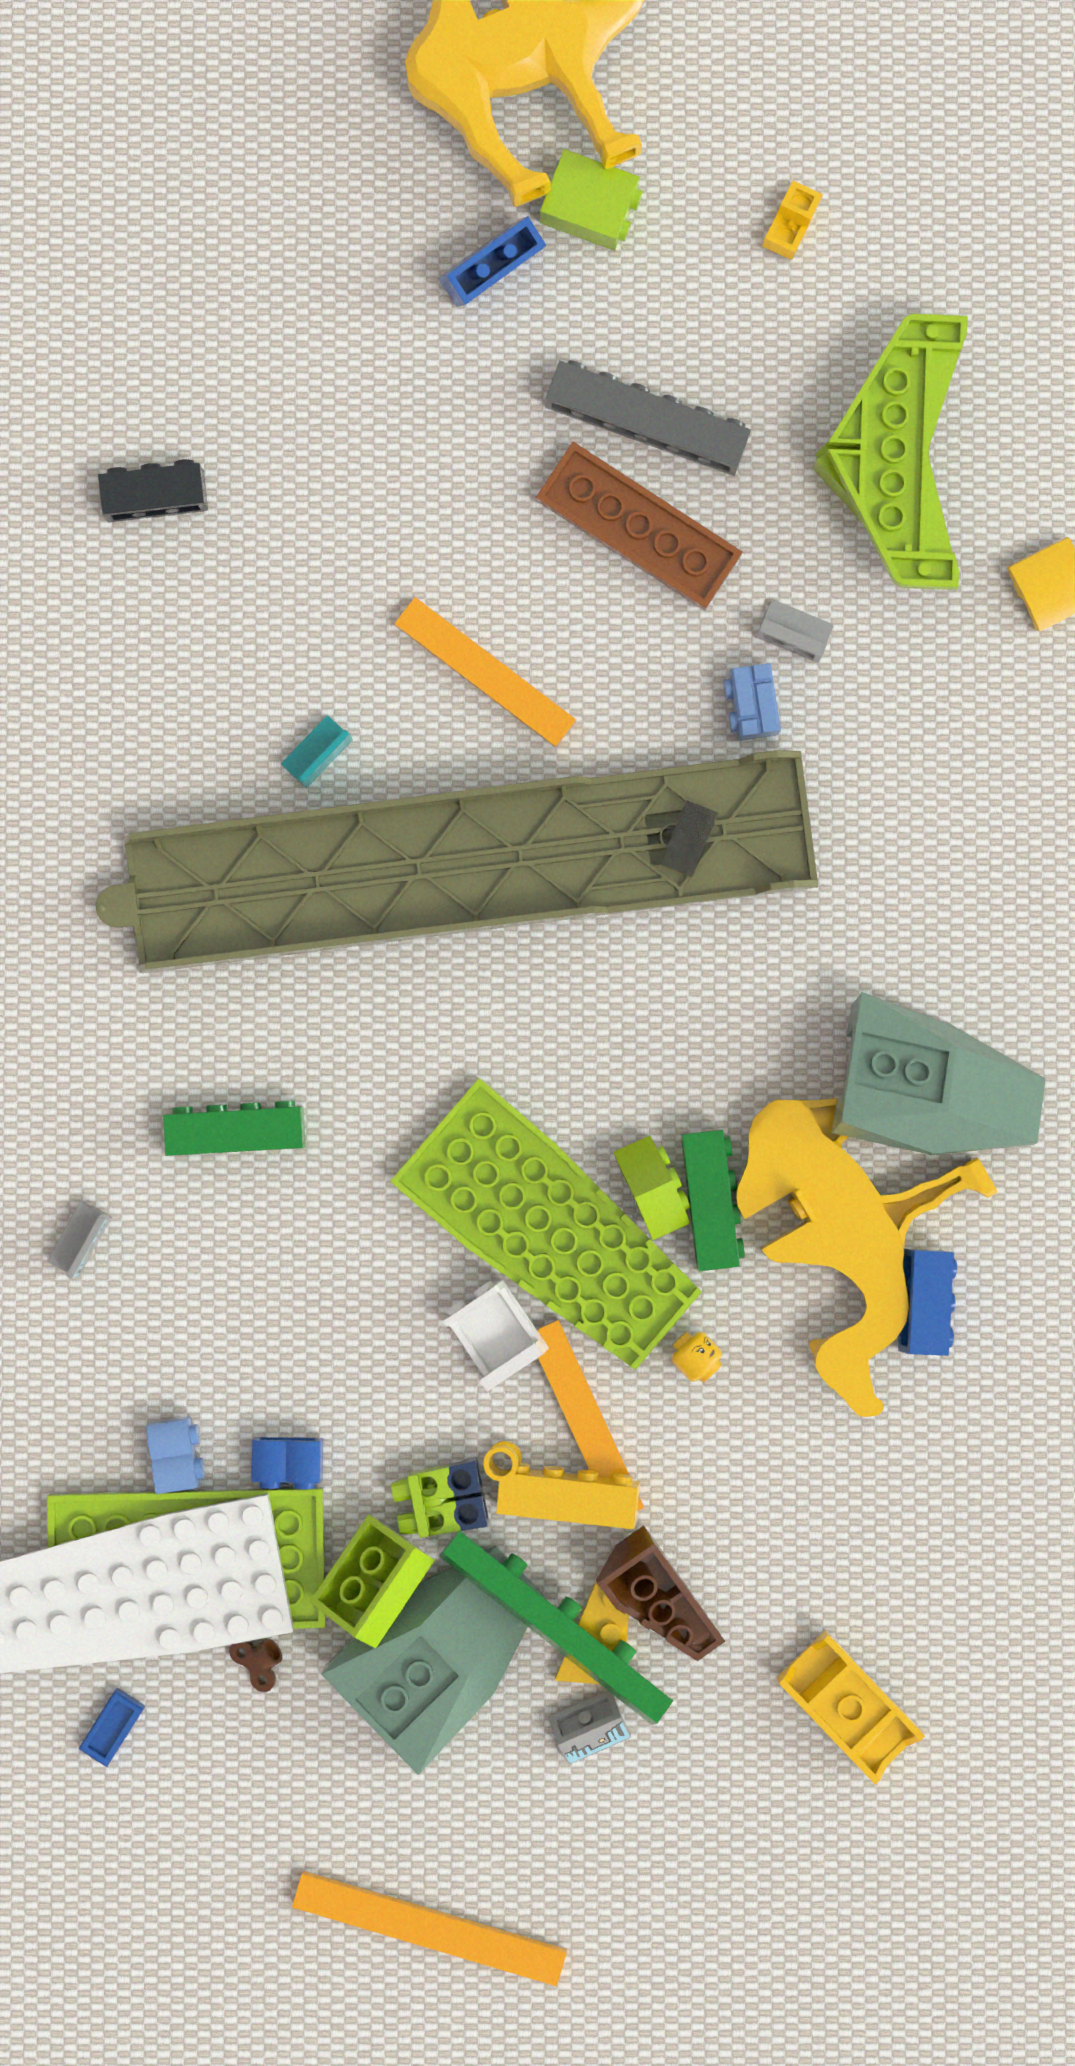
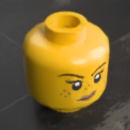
(696, 1356)

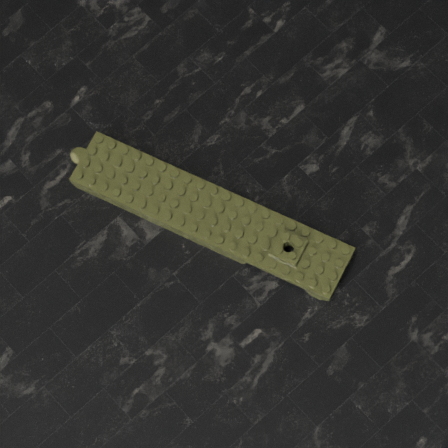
(458, 862)

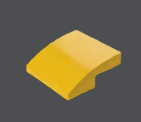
(1047, 583)

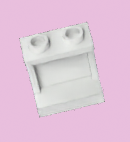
(495, 1333)

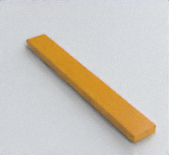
(429, 1928)

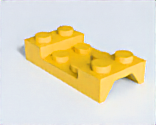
(849, 1706)

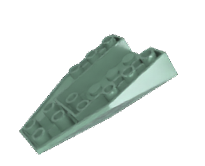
(932, 1085)
(431, 1665)

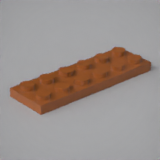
(638, 525)

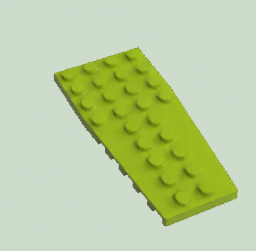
(545, 1225)

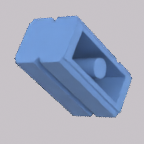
(753, 702)

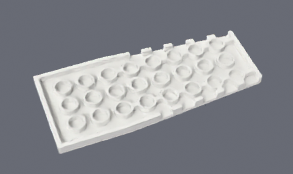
(147, 1589)

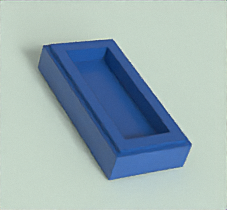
(111, 1727)

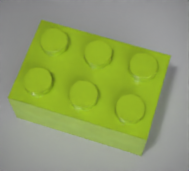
(371, 1581)

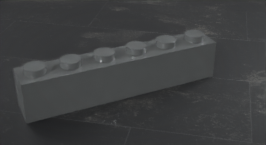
(647, 417)

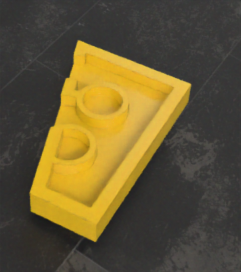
(601, 1622)

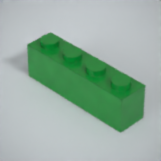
(234, 1130)
(710, 1200)

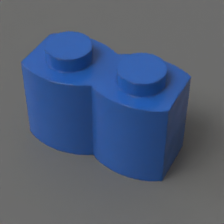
(287, 1460)

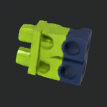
(431, 1495)

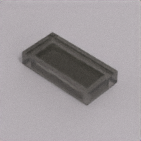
(689, 838)

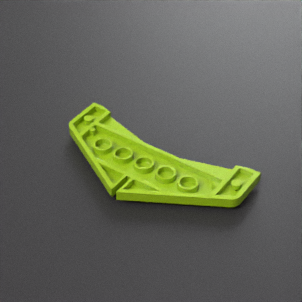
(892, 471)

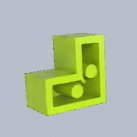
(653, 1186)

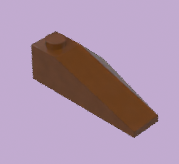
(650, 1590)

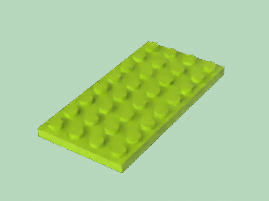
(296, 1517)

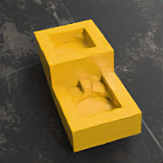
(792, 220)

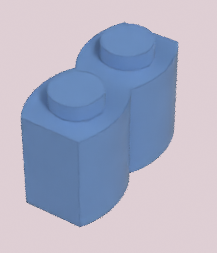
(174, 1454)

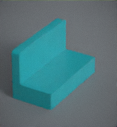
(317, 751)

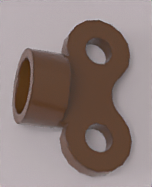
(258, 1661)

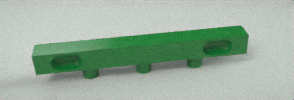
(557, 1626)

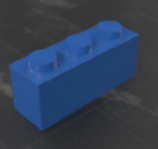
(492, 261)
(930, 1302)

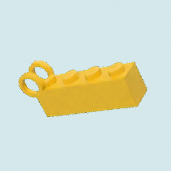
(562, 1495)

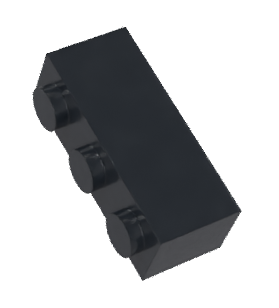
(153, 491)

